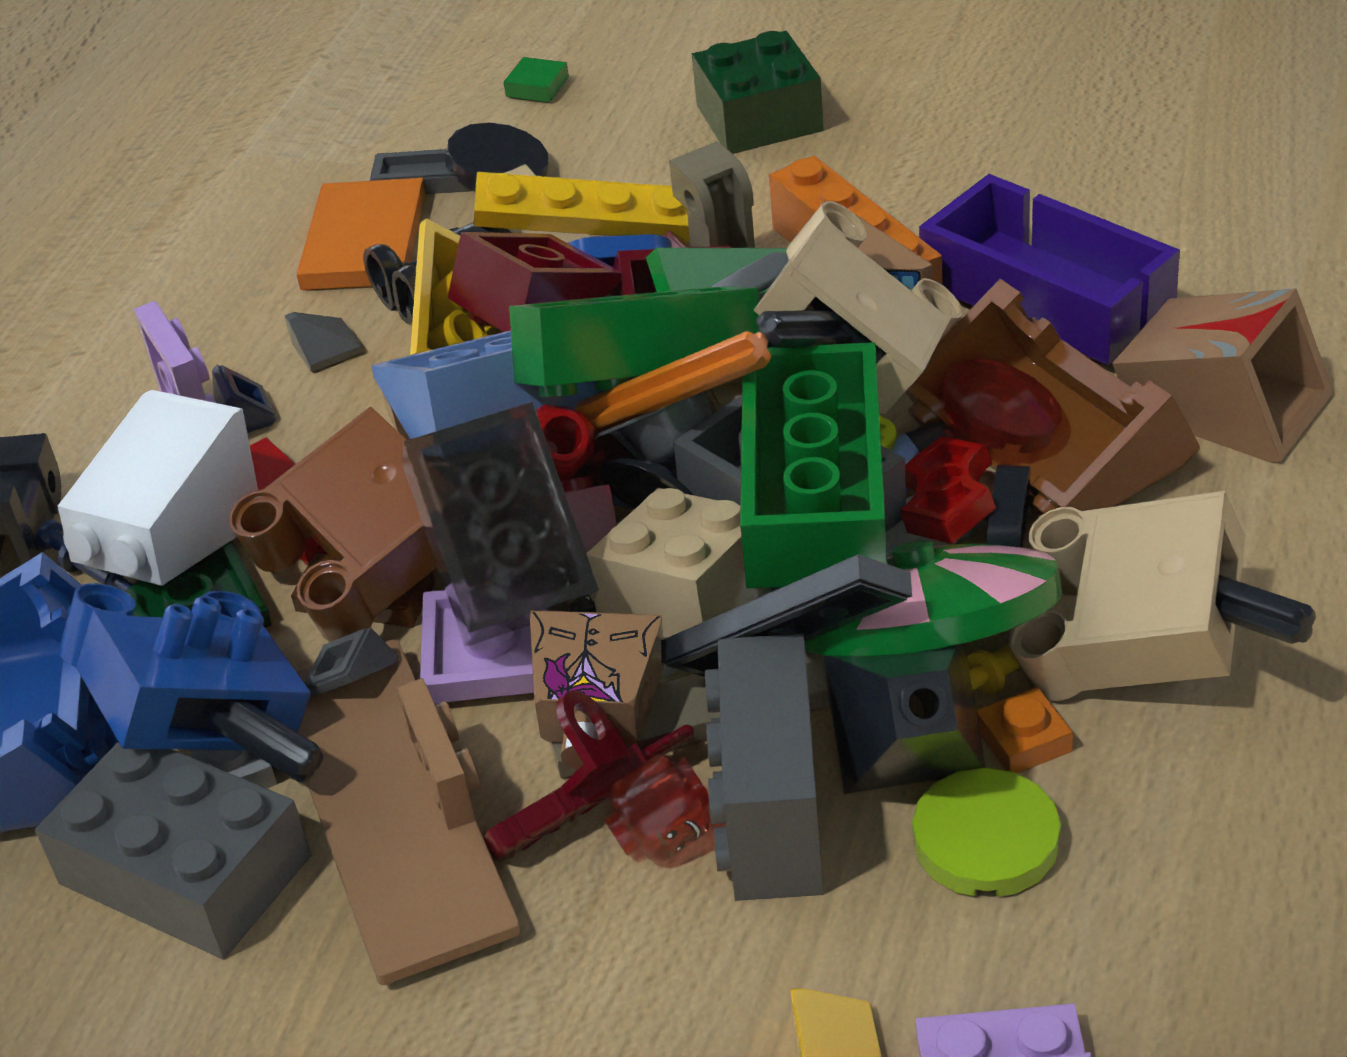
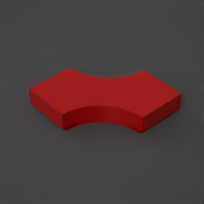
(947, 490)

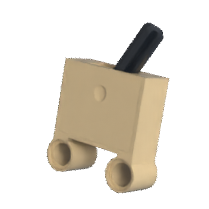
(844, 297)
(1151, 594)

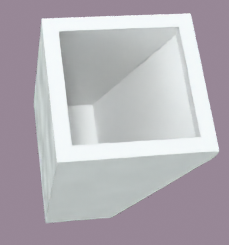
(160, 489)

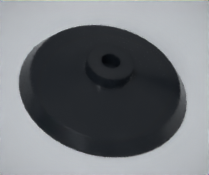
(635, 480)

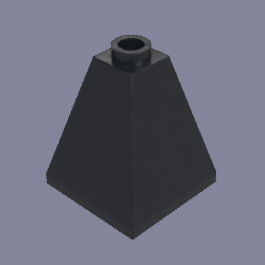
(880, 736)

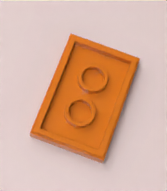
(353, 219)

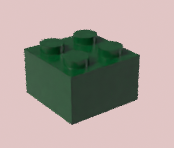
(757, 91)

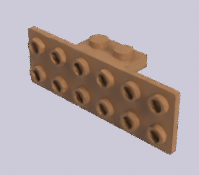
(404, 822)

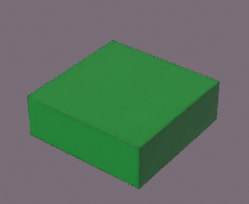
(536, 79)

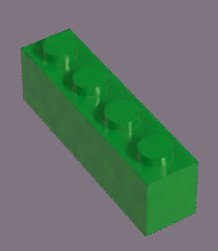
(622, 335)

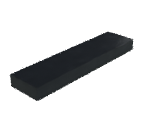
(806, 606)

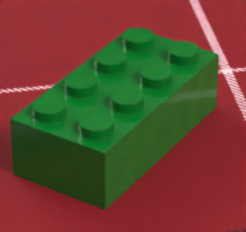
(810, 463)

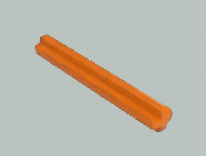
(676, 381)

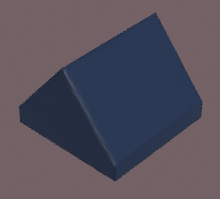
(241, 392)

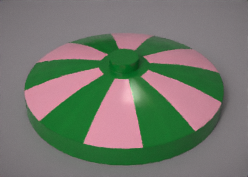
(955, 599)

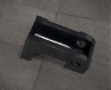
(27, 490)

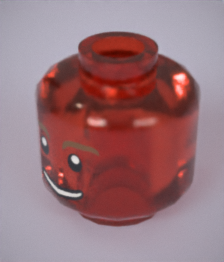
(659, 809)

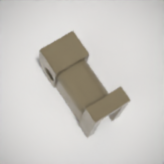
(716, 197)

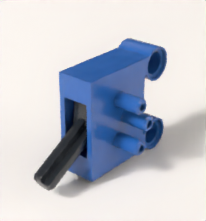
(190, 677)

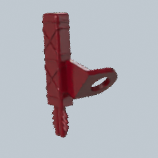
(604, 764)

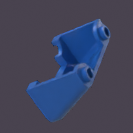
(47, 714)

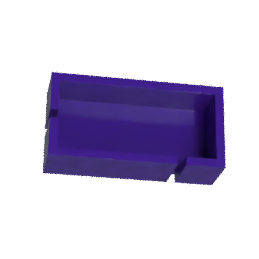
(1079, 273)

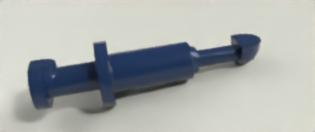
(50, 536)

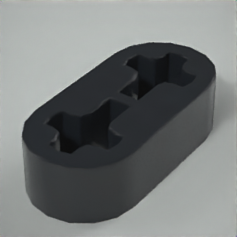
(1011, 499)

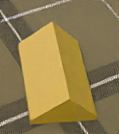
(435, 318)

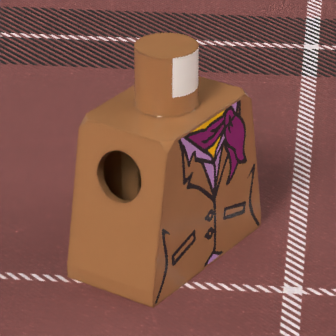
(603, 656)

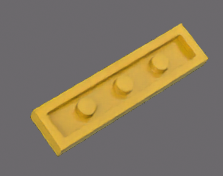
(577, 206)

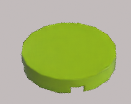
(986, 832)

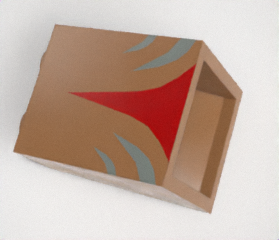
(1235, 367)

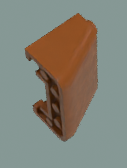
(1110, 434)

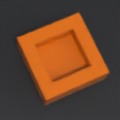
(1024, 730)

